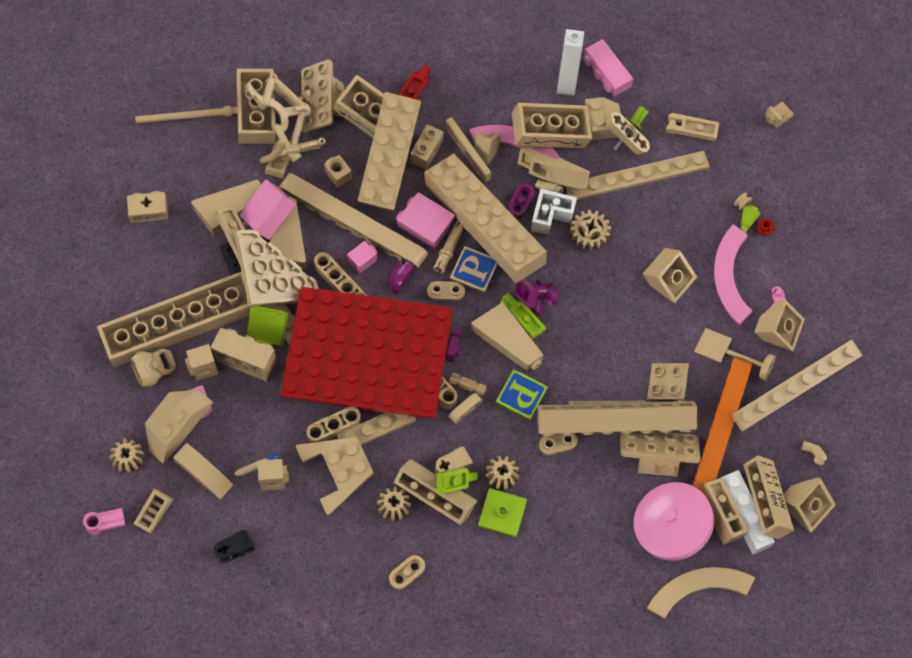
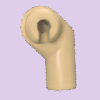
(816, 450)

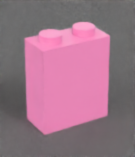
(267, 209)
(425, 220)

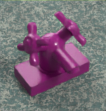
(530, 293)

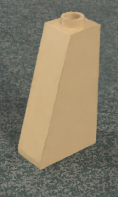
(236, 196)
(289, 238)
(507, 335)

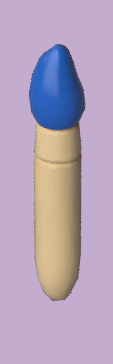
(254, 466)

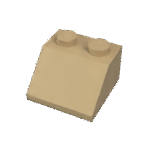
(598, 110)
(670, 274)

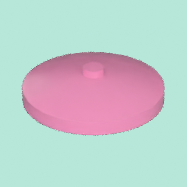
(673, 521)

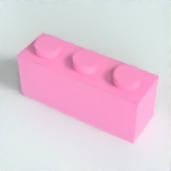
(607, 68)

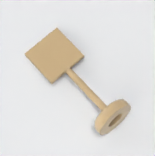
(715, 345)

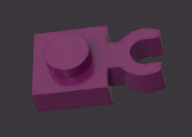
(454, 347)

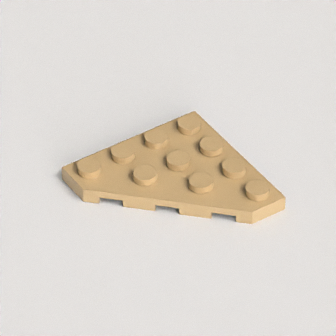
(268, 274)

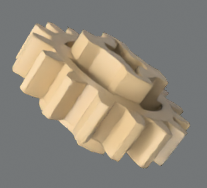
(583, 223)

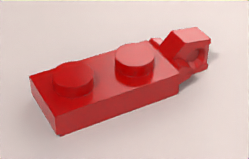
(416, 83)

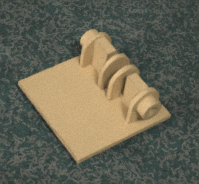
(668, 381)

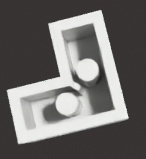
(549, 207)

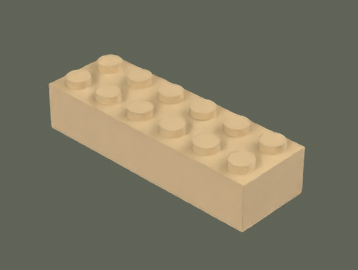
(389, 151)

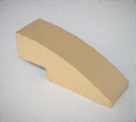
(203, 471)

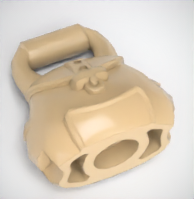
(149, 366)

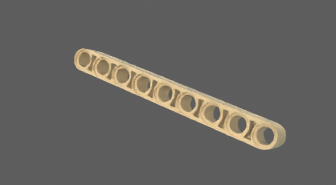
(353, 220)

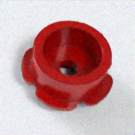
(765, 230)

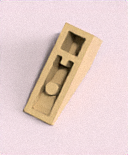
(727, 517)

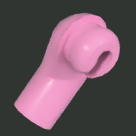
(777, 295)

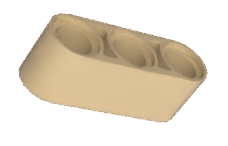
(339, 418)

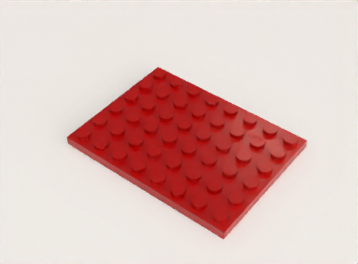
(367, 353)

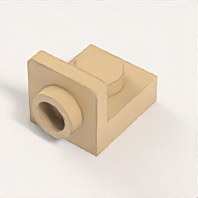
(778, 114)

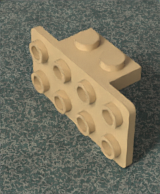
(324, 93)
(659, 451)

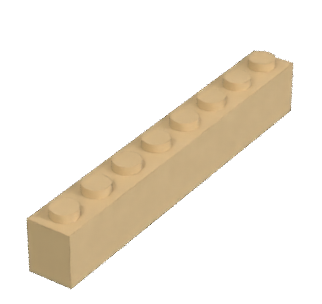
(616, 418)

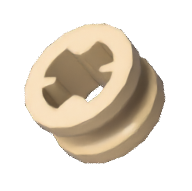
(742, 201)

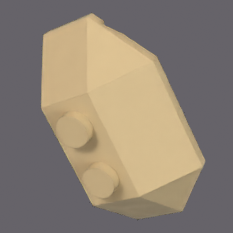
(174, 421)

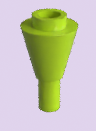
(749, 216)

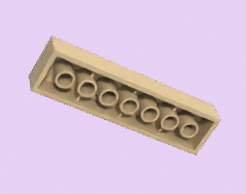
(485, 218)
(175, 319)

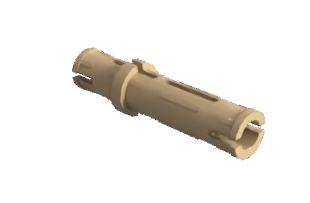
(447, 252)

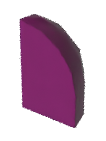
(400, 275)

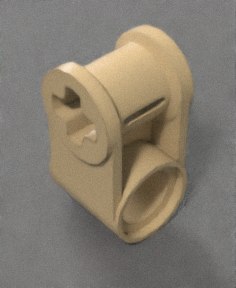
(456, 459)

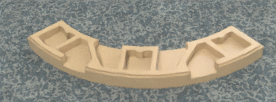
(699, 580)

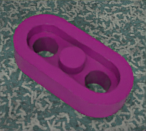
(520, 201)

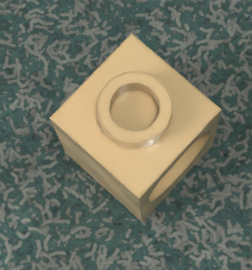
(340, 177)

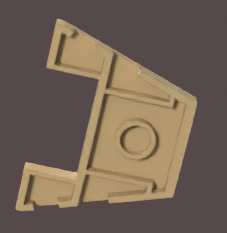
(346, 464)

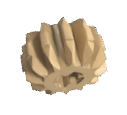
(121, 461)
(509, 475)
(386, 506)

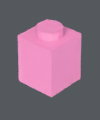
(362, 256)

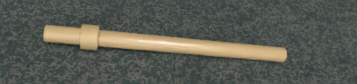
(227, 111)

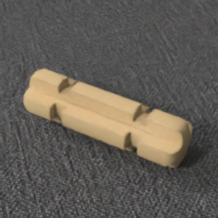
(467, 384)

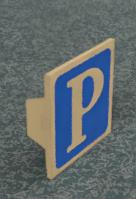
(474, 269)

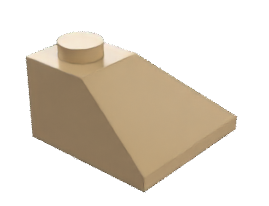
(780, 325)
(809, 502)

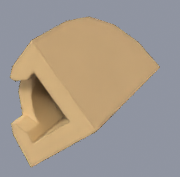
(487, 146)

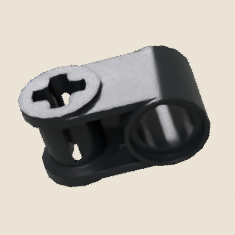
(235, 546)

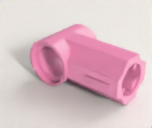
(107, 521)

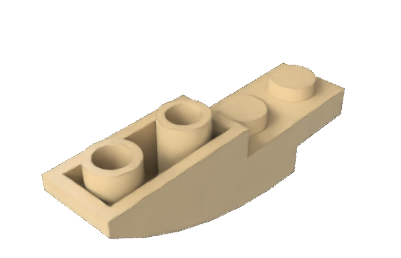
(553, 170)

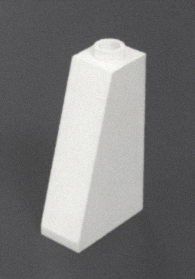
(570, 62)

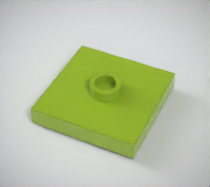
(502, 512)

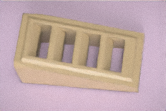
(151, 500)

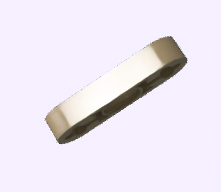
(621, 121)

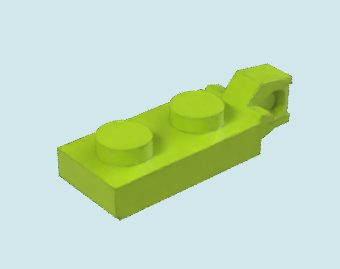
(524, 316)
(454, 480)

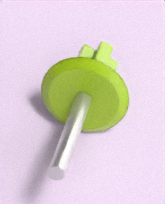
(636, 120)

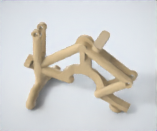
(298, 108)

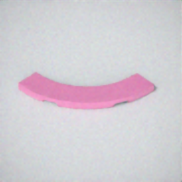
(507, 137)
(724, 275)

